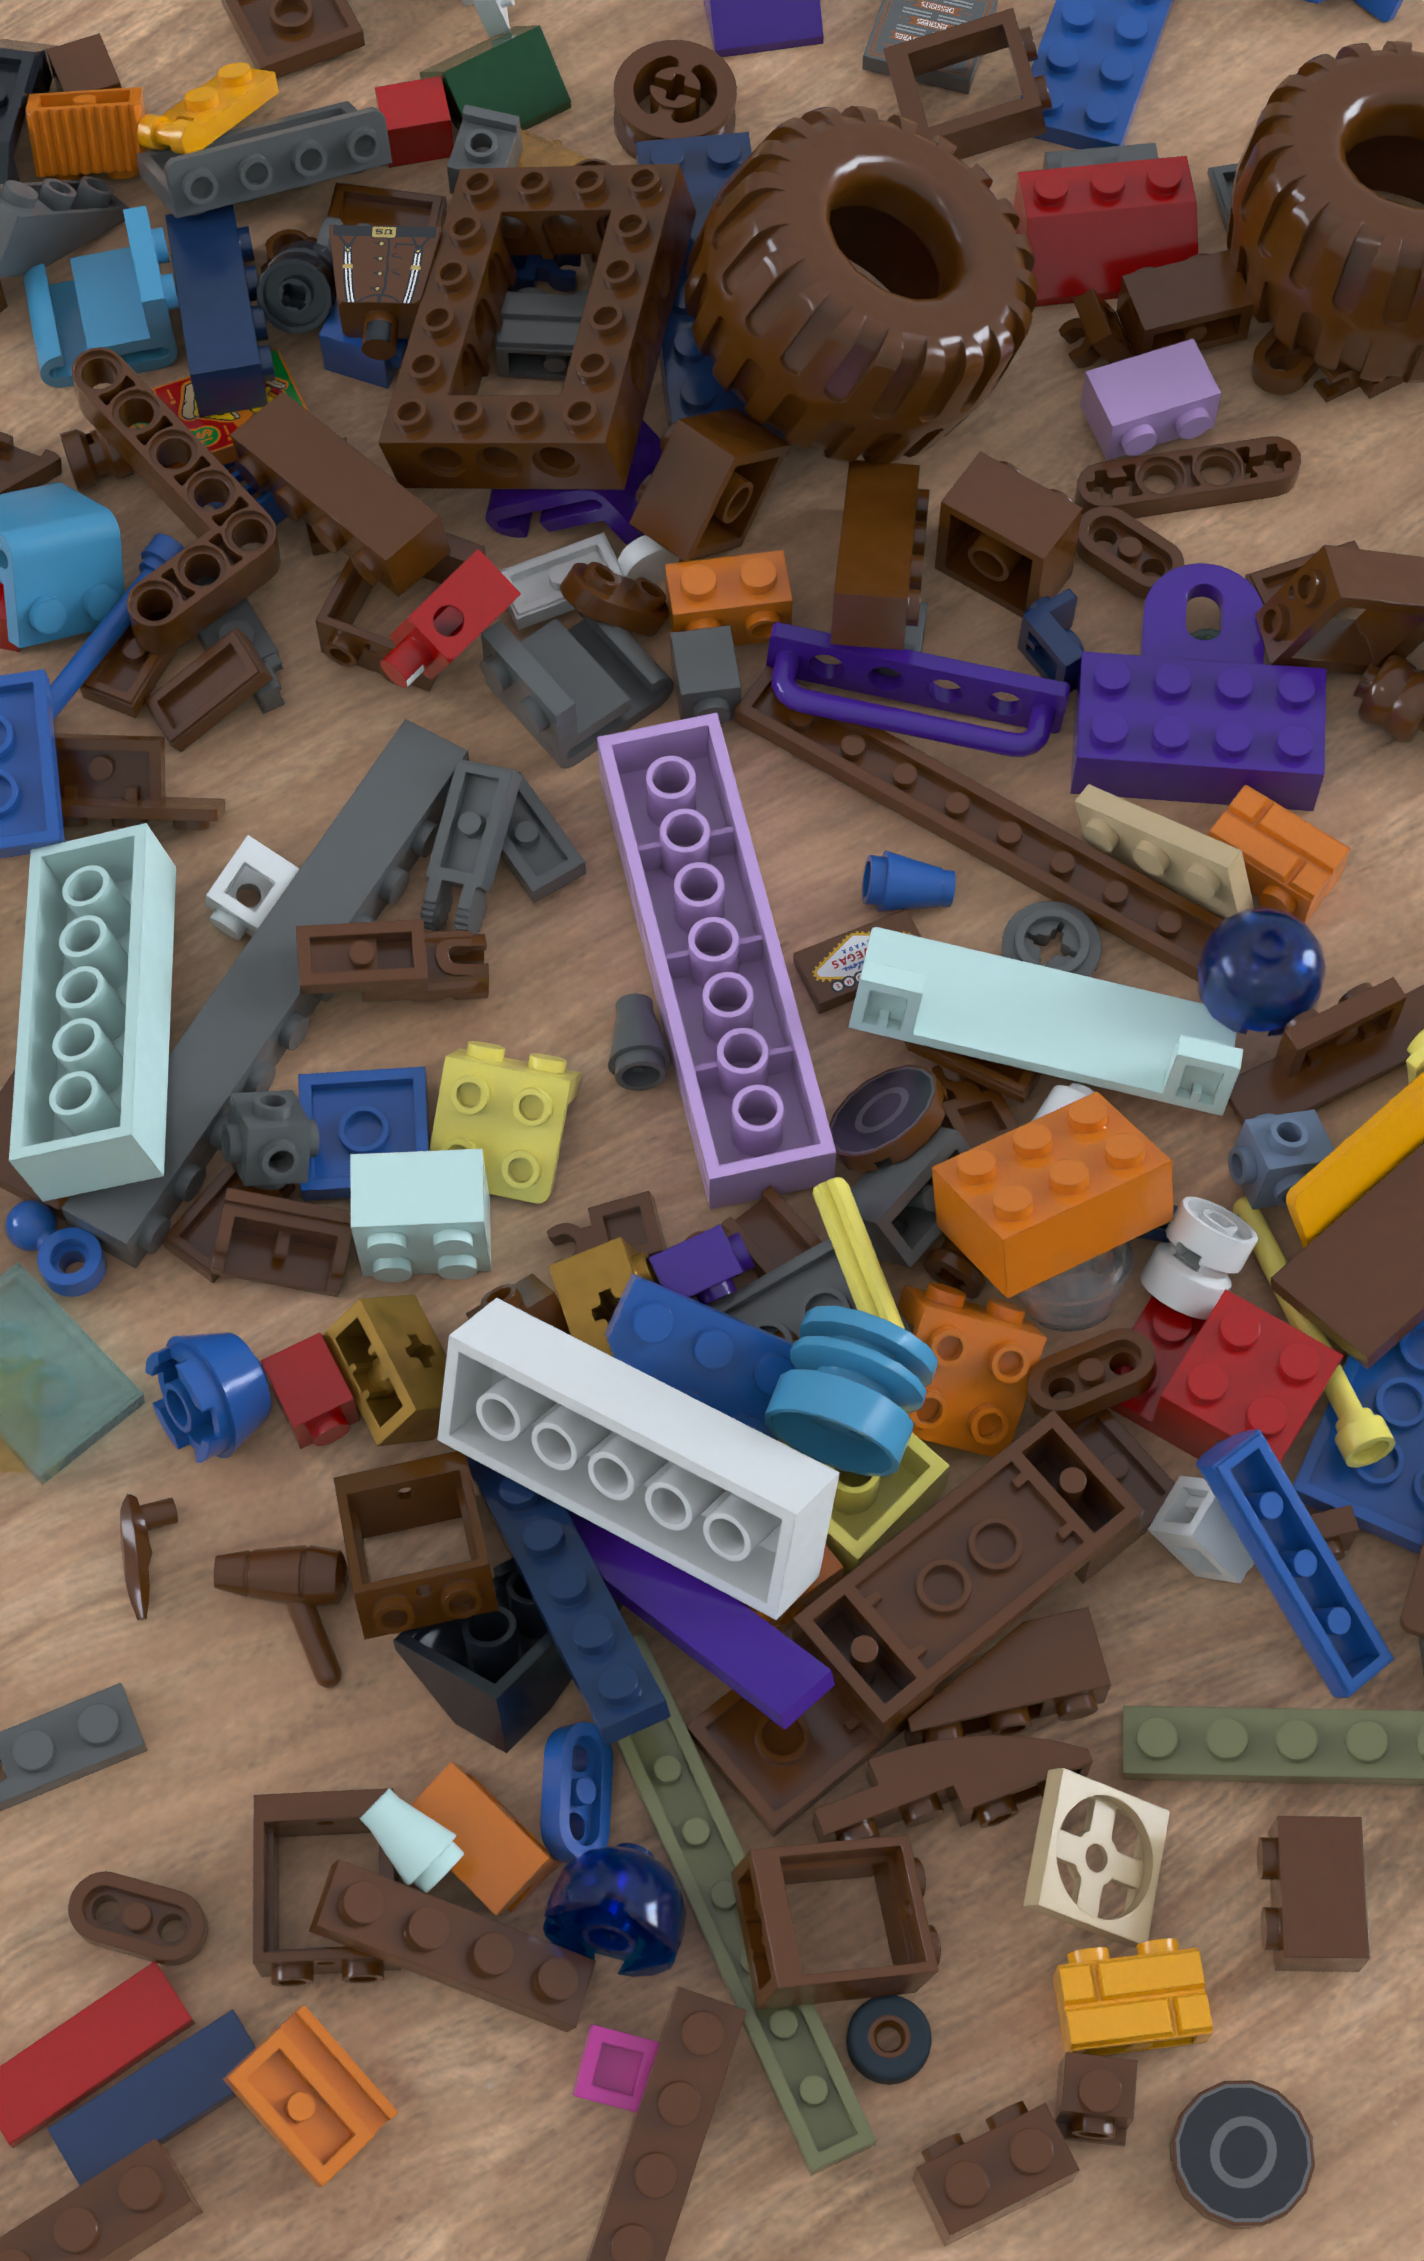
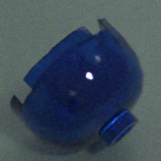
(1260, 970)
(619, 1907)

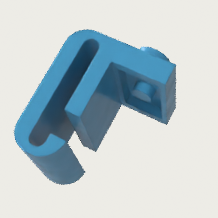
(112, 304)
(57, 563)

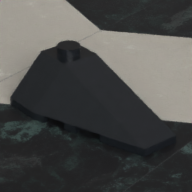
(494, 1668)

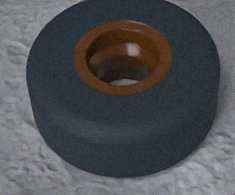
(883, 2065)

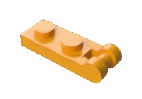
(209, 110)

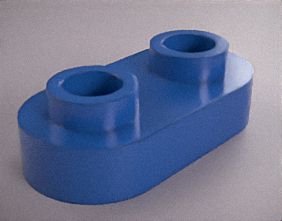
(576, 1791)

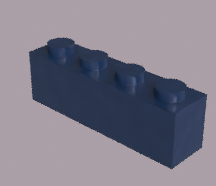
(217, 311)

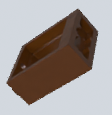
(989, 127)
(1301, 622)
(359, 647)
(374, 1506)
(306, 1816)
(770, 1933)

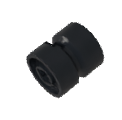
(298, 287)

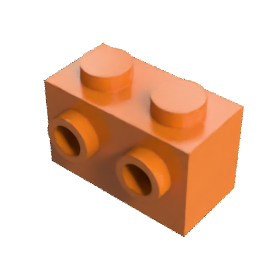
(735, 591)

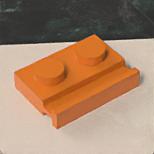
(310, 2096)

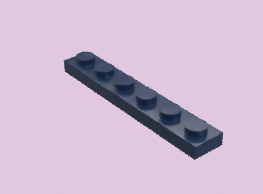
(574, 1606)

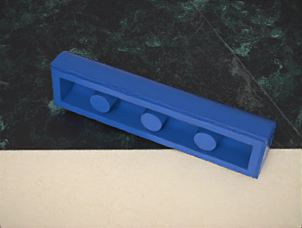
(1295, 1561)

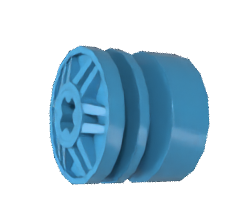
(851, 1390)

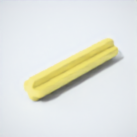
(855, 1250)

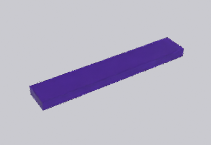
(710, 1627)

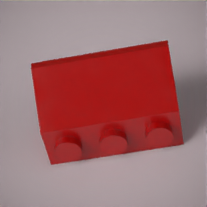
(1105, 223)

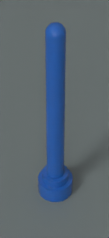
(110, 629)

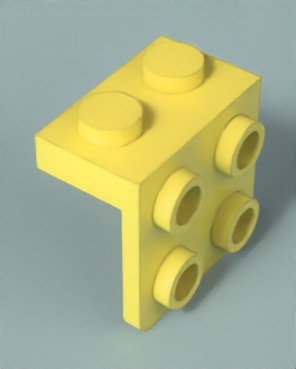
(509, 1112)

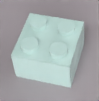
(421, 1214)

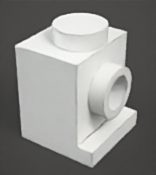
(250, 868)
(1200, 1532)

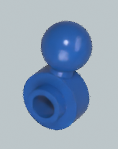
(34, 1227)

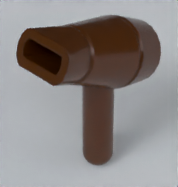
(300, 1579)

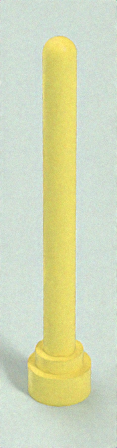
(1361, 1434)

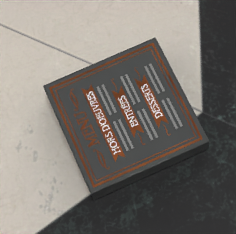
(910, 19)

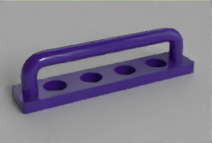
(1039, 705)

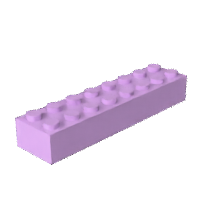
(715, 961)

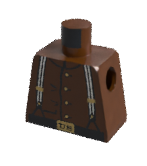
(381, 281)

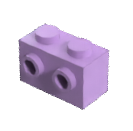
(1150, 400)

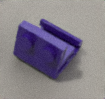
(511, 509)

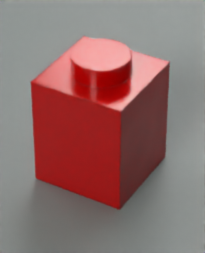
(416, 120)
(311, 1392)

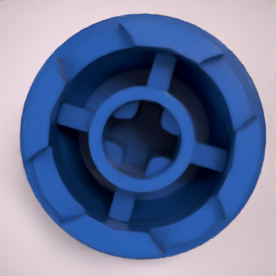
(210, 1392)

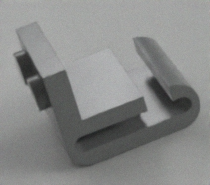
(573, 683)

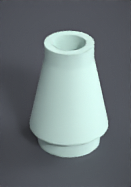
(412, 1841)

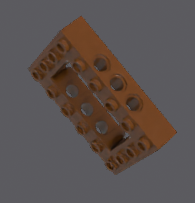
(587, 436)

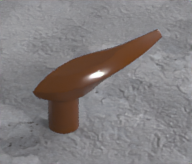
(136, 1548)

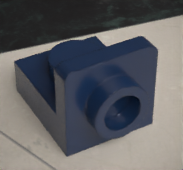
(1047, 638)

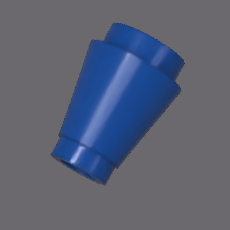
(905, 883)

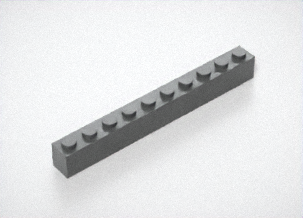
(258, 1003)

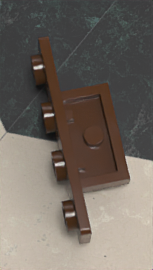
(124, 782)
(1333, 1051)

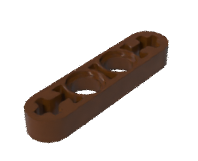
(1184, 470)

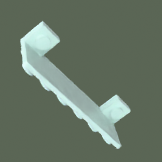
(1045, 1021)

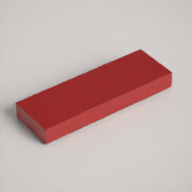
(88, 2052)

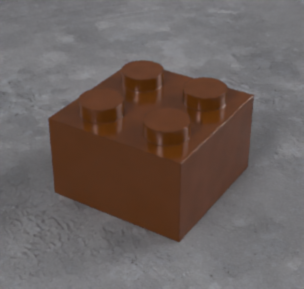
(708, 483)
(1006, 535)

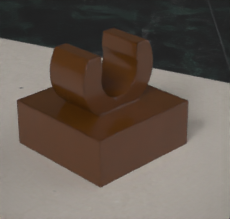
(1101, 331)

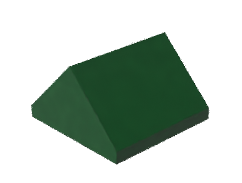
(505, 75)

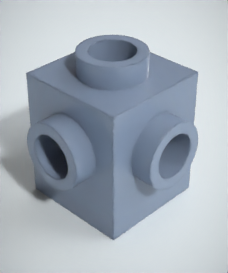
(1276, 1154)

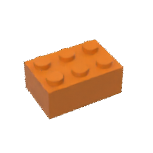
(1053, 1194)

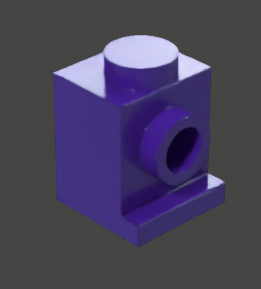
(703, 1265)

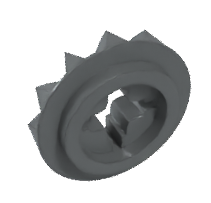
(1040, 924)

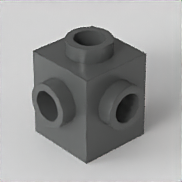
(269, 1139)

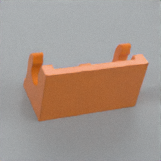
(500, 1856)

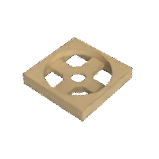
(1139, 1874)

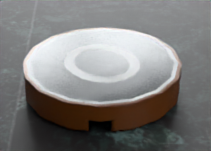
(888, 1117)
(1242, 2154)

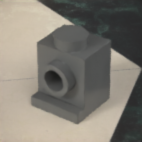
(485, 141)

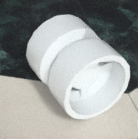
(1201, 1252)

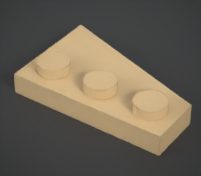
(1166, 852)

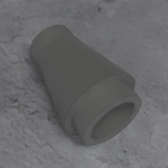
(637, 1047)

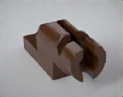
(391, 961)

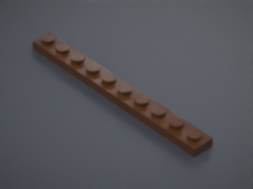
(987, 827)

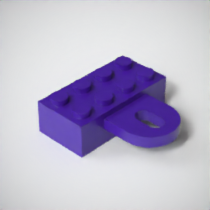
(1199, 713)

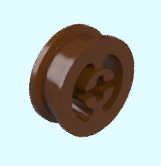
(675, 78)

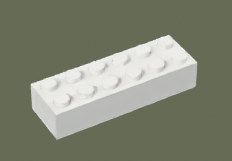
(637, 1457)

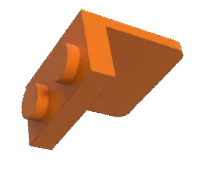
(979, 1370)

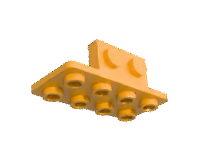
(1358, 1163)

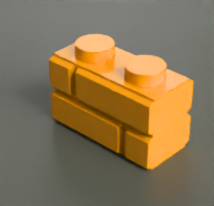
(1132, 2000)

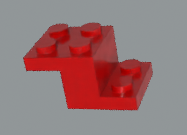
(1227, 1376)

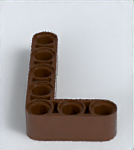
(186, 493)

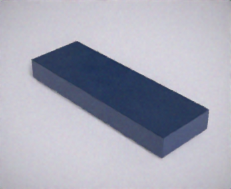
(154, 2100)

